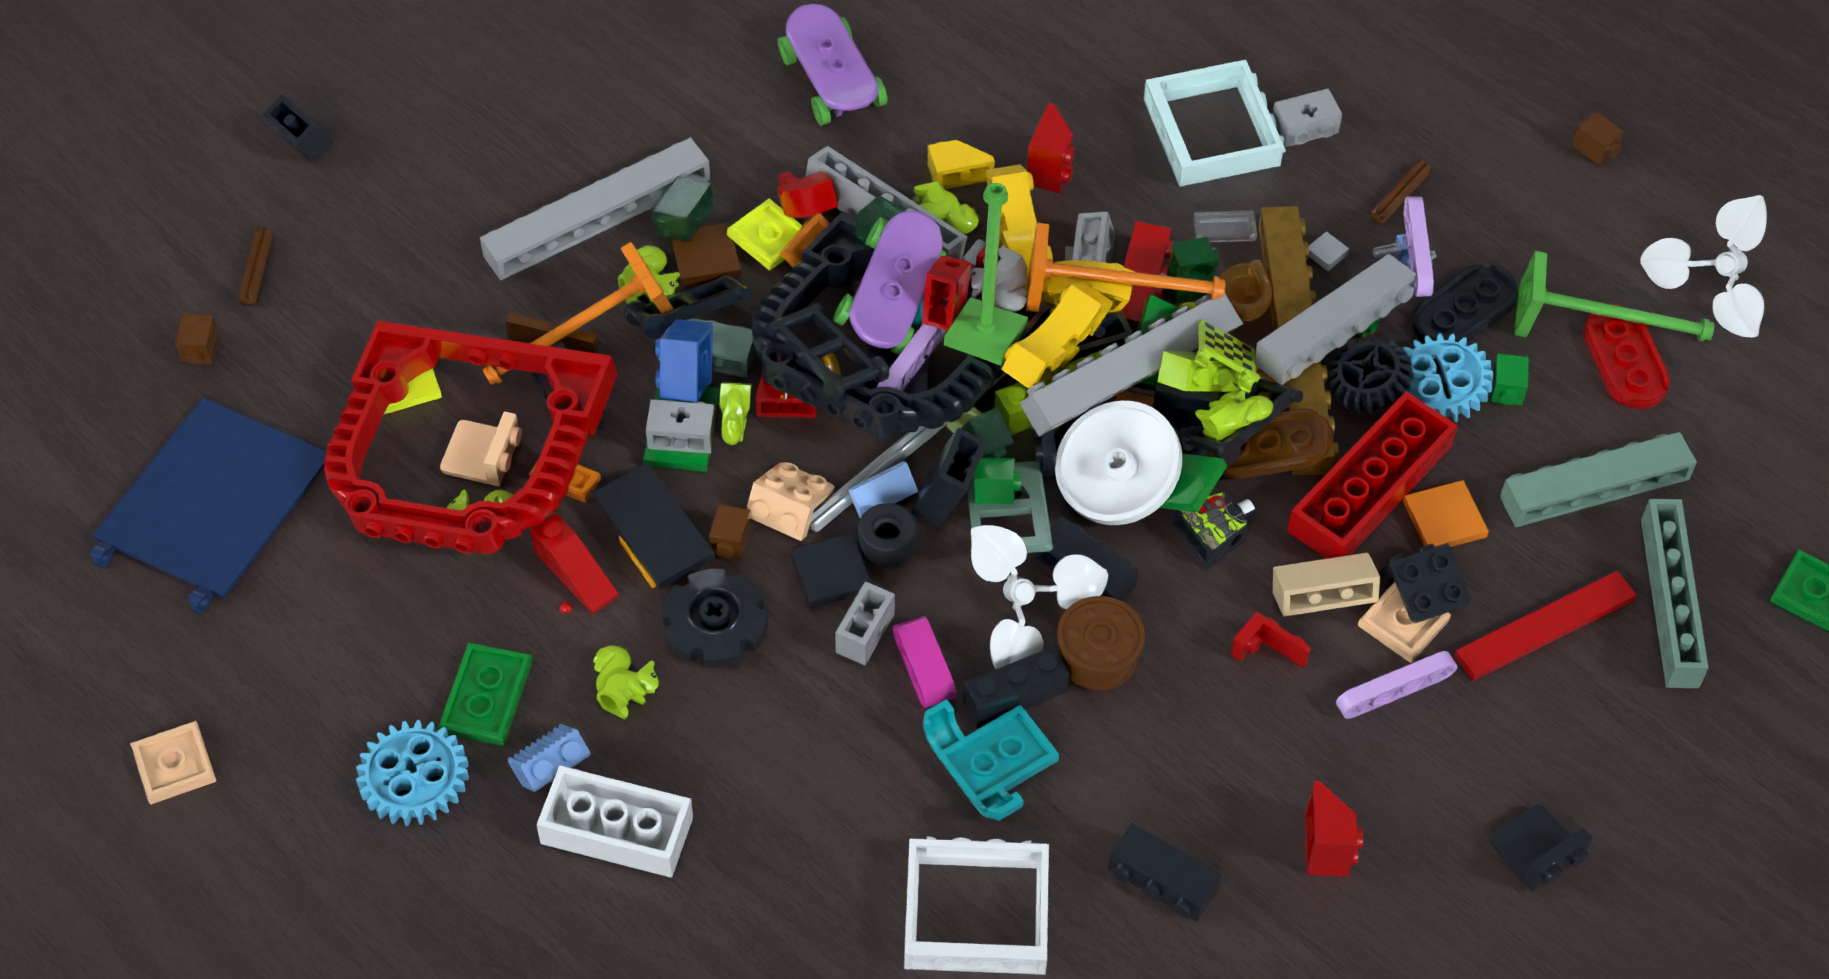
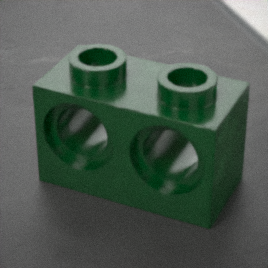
(1192, 261)

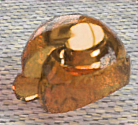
(1248, 289)

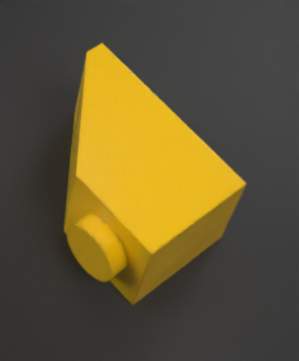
(958, 164)

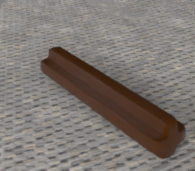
(1402, 189)
(255, 266)

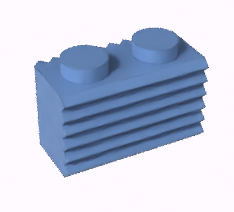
(540, 761)

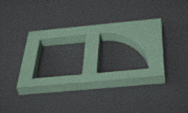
(1035, 504)

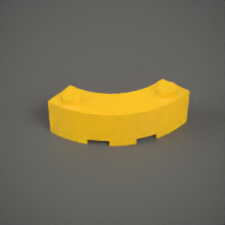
(1017, 214)
(1115, 292)
(1057, 338)

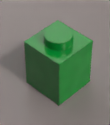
(1509, 379)
(996, 481)

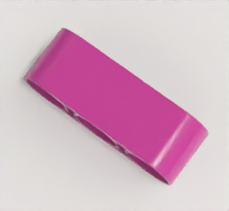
(924, 661)

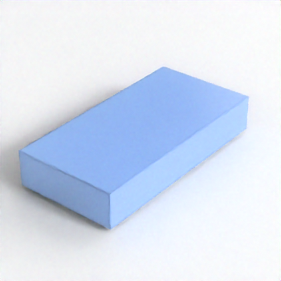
(884, 487)

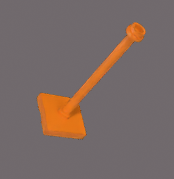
(1042, 268)
(641, 282)

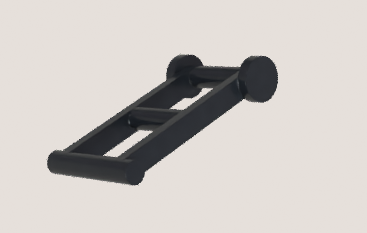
(655, 324)
(833, 386)
(1231, 448)

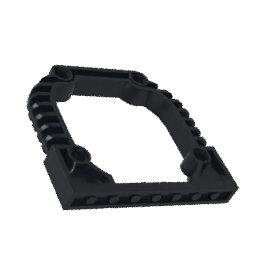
(880, 410)

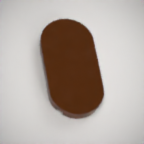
(1286, 443)

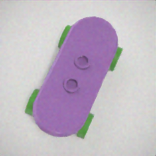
(831, 61)
(893, 280)

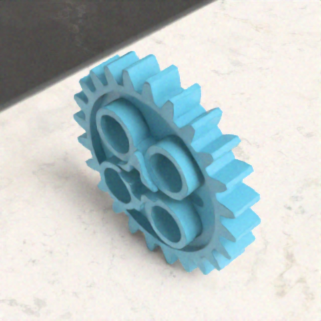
(1469, 370)
(424, 795)

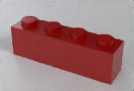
(1146, 255)

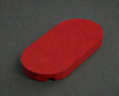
(1627, 360)

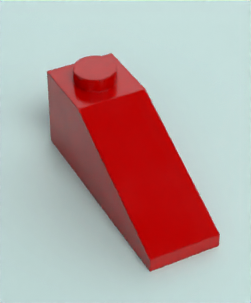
(572, 563)

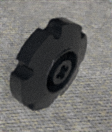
(714, 618)

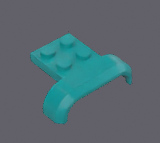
(990, 758)

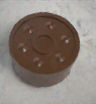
(1100, 642)

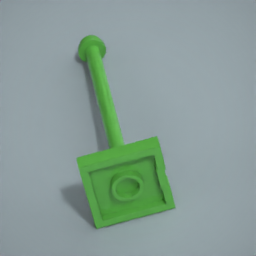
(1533, 295)
(981, 326)

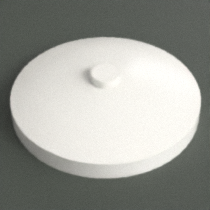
(1118, 462)

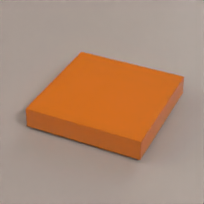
(1445, 515)

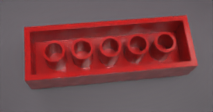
(1372, 478)

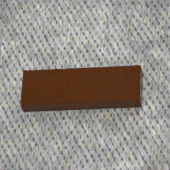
(528, 329)

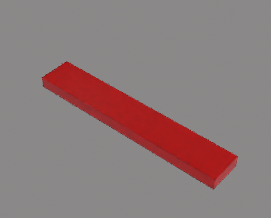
(1545, 625)

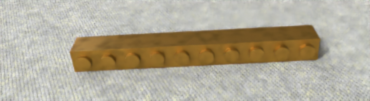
(1290, 278)

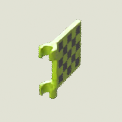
(1227, 350)

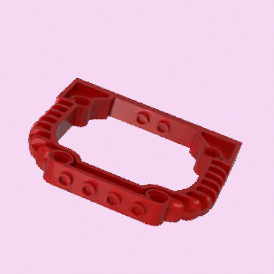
(382, 377)

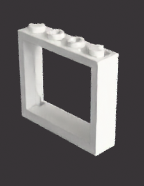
(977, 956)

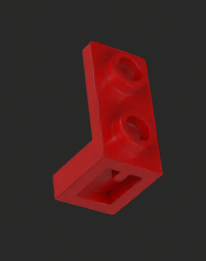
(1267, 630)

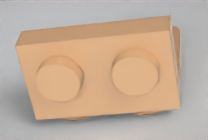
(482, 450)
(787, 498)

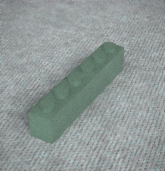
(1597, 479)
(1674, 594)

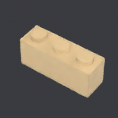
(1326, 584)

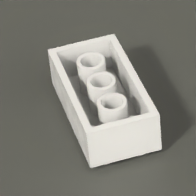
(615, 821)

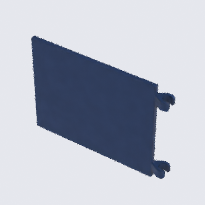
(210, 500)

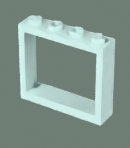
(1204, 81)

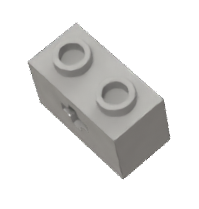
(1307, 117)
(680, 426)
(865, 623)

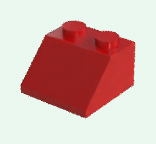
(1051, 152)
(1330, 834)

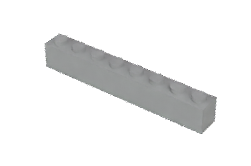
(591, 209)
(1124, 365)

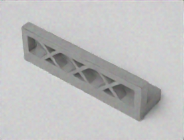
(1094, 237)

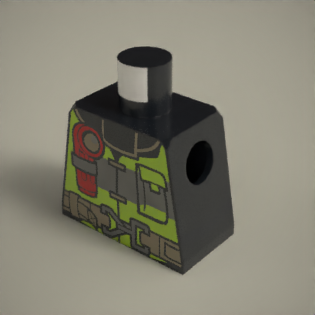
(1216, 527)

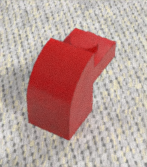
(806, 195)

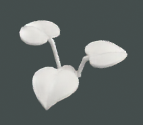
(1744, 225)
(995, 555)

